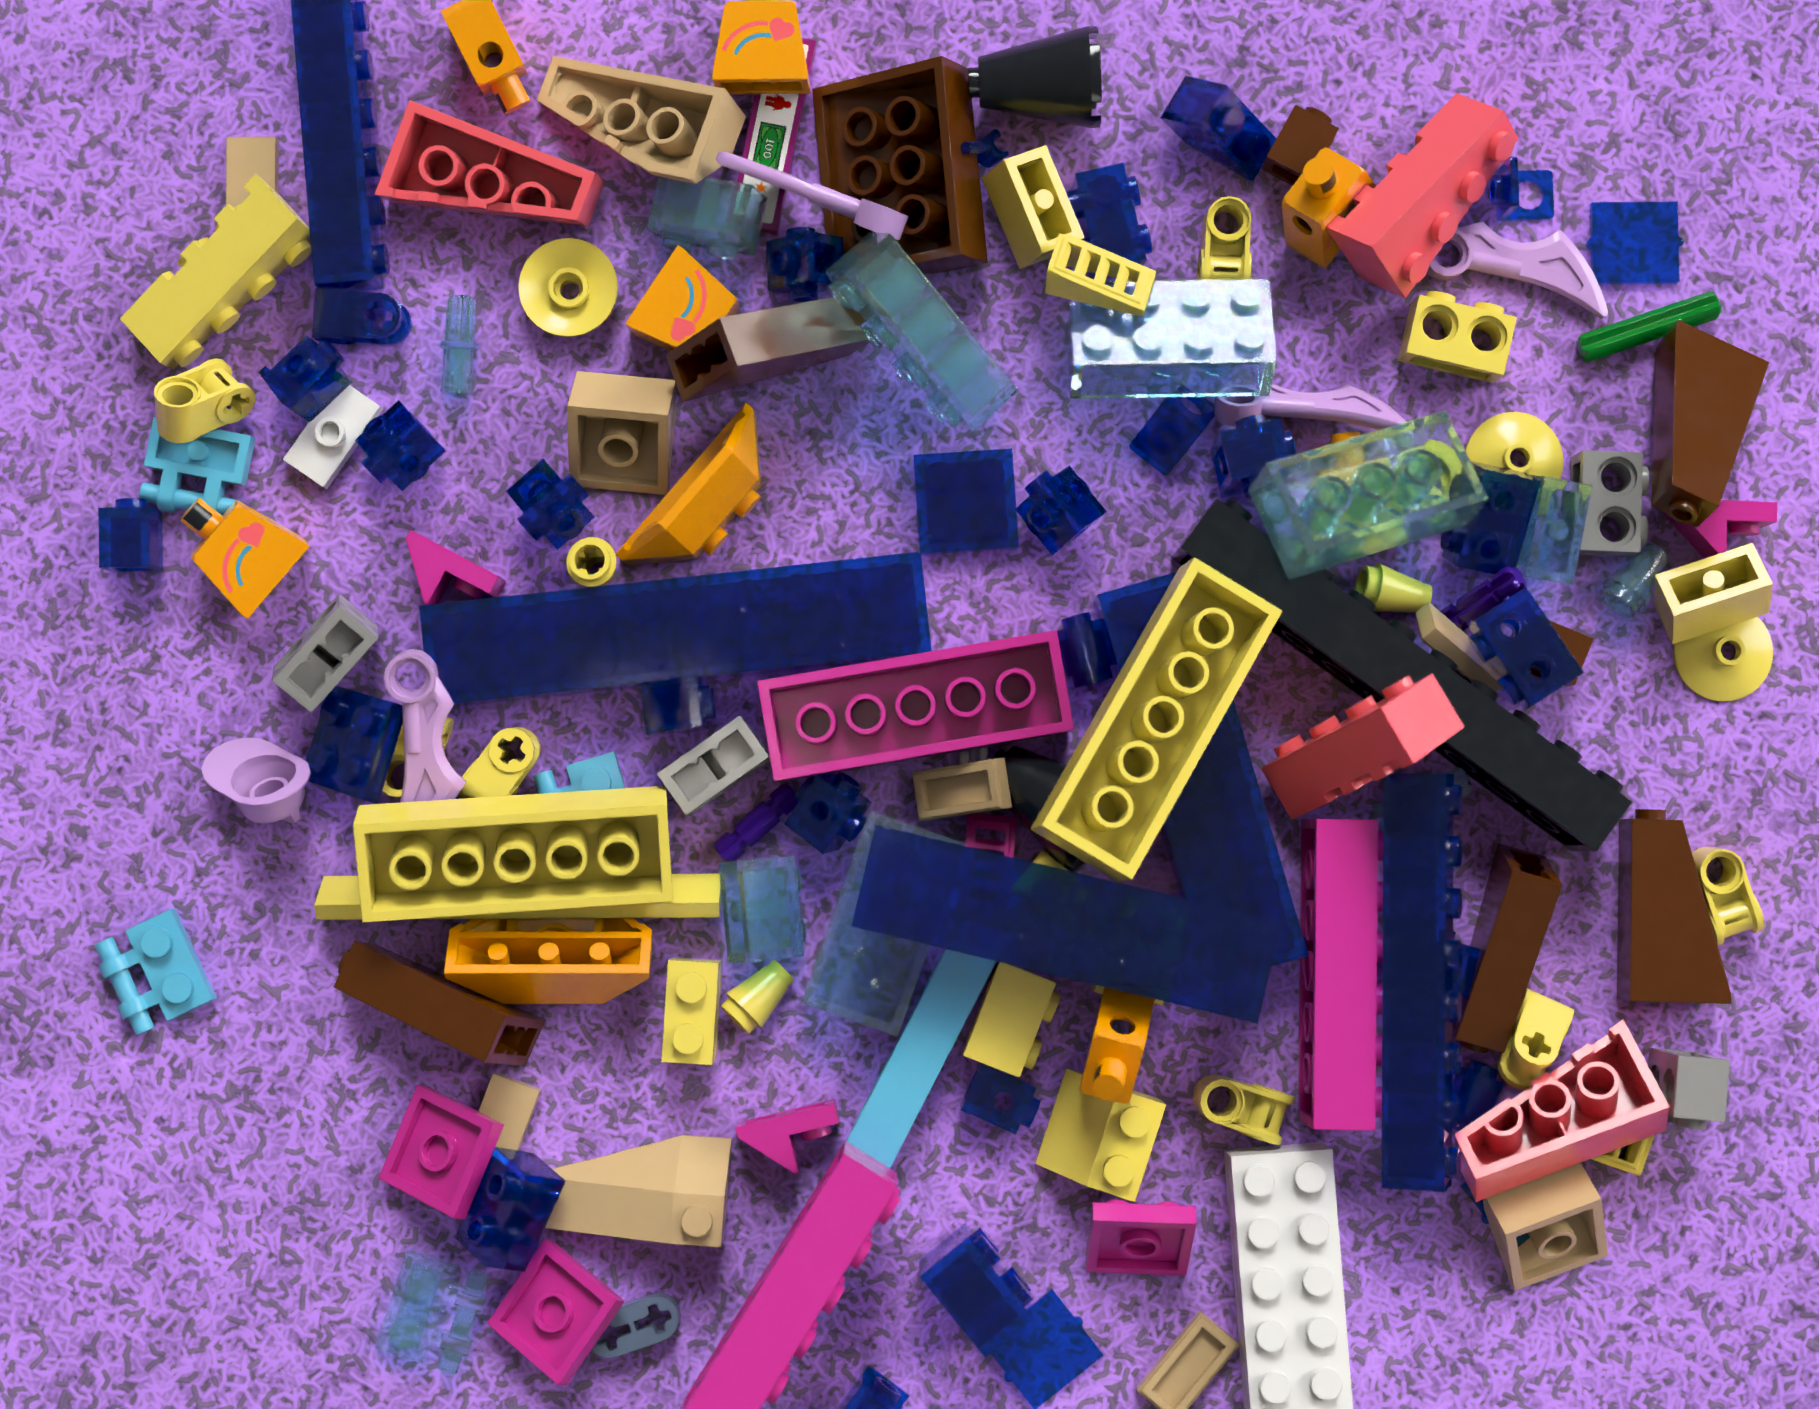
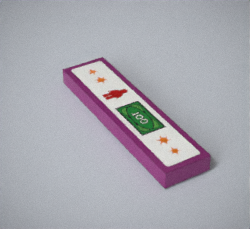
(773, 141)

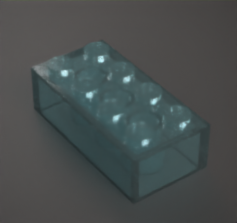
(921, 332)
(1189, 343)
(1367, 494)
(860, 970)

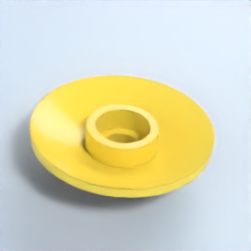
(564, 263)
(1517, 431)
(1724, 680)

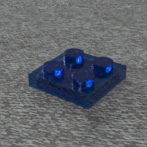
(966, 501)
(354, 743)

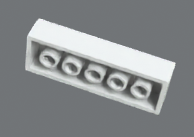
(1288, 1277)

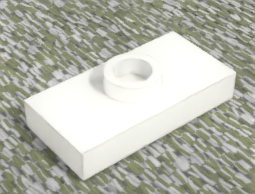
(331, 436)

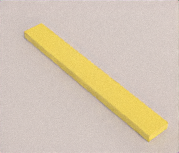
(692, 898)

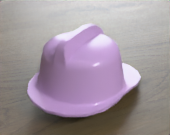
(258, 778)

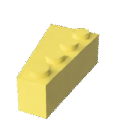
(219, 276)

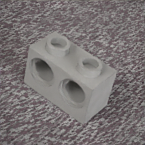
(1620, 506)
(325, 653)
(714, 766)
(1692, 1085)

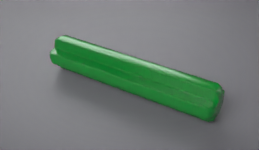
(1647, 326)

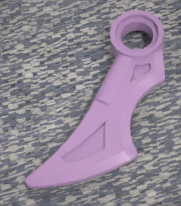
(863, 212)
(1546, 263)
(1342, 404)
(425, 709)

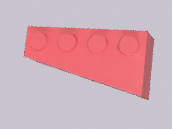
(477, 171)
(1425, 195)
(1364, 746)
(1565, 1117)

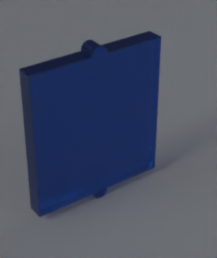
(1634, 242)
(1047, 1351)

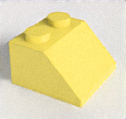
(1099, 1139)

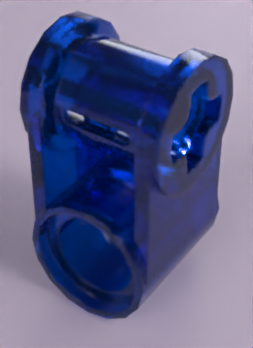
(351, 317)

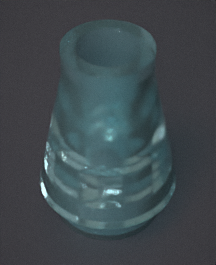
(1633, 583)

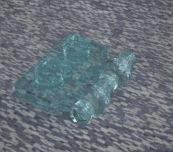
(417, 1307)

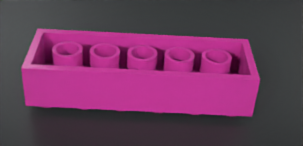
(915, 706)
(1340, 974)
(798, 1284)

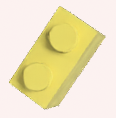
(1031, 205)
(1712, 593)
(692, 1011)
(1010, 1019)

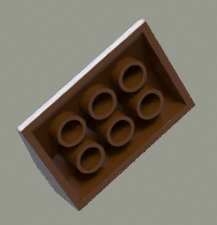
(900, 146)

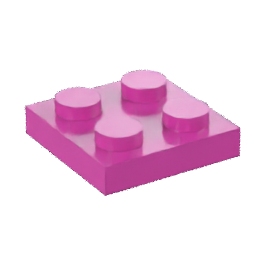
(441, 1152)
(1140, 1238)
(555, 1312)

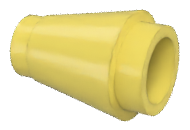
(584, 555)
(1392, 590)
(757, 996)

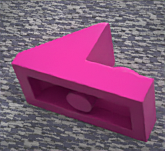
(1741, 517)
(438, 565)
(775, 1132)

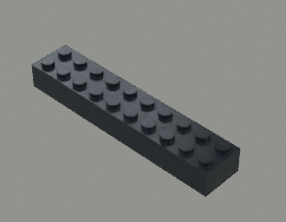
(1369, 654)

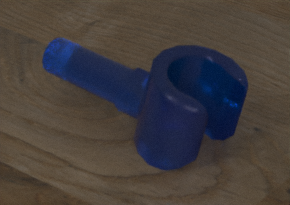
(985, 149)

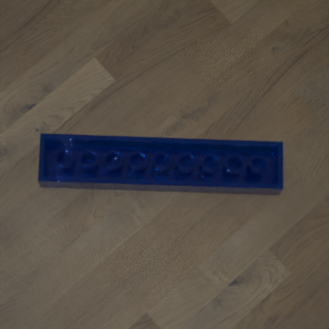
(678, 629)

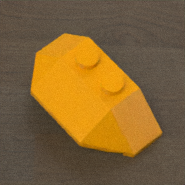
(703, 499)
(549, 959)

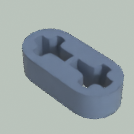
(644, 1335)

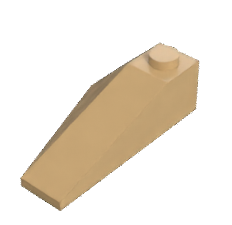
(648, 119)
(650, 1192)

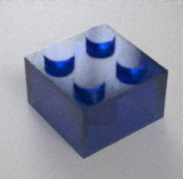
(976, 1289)

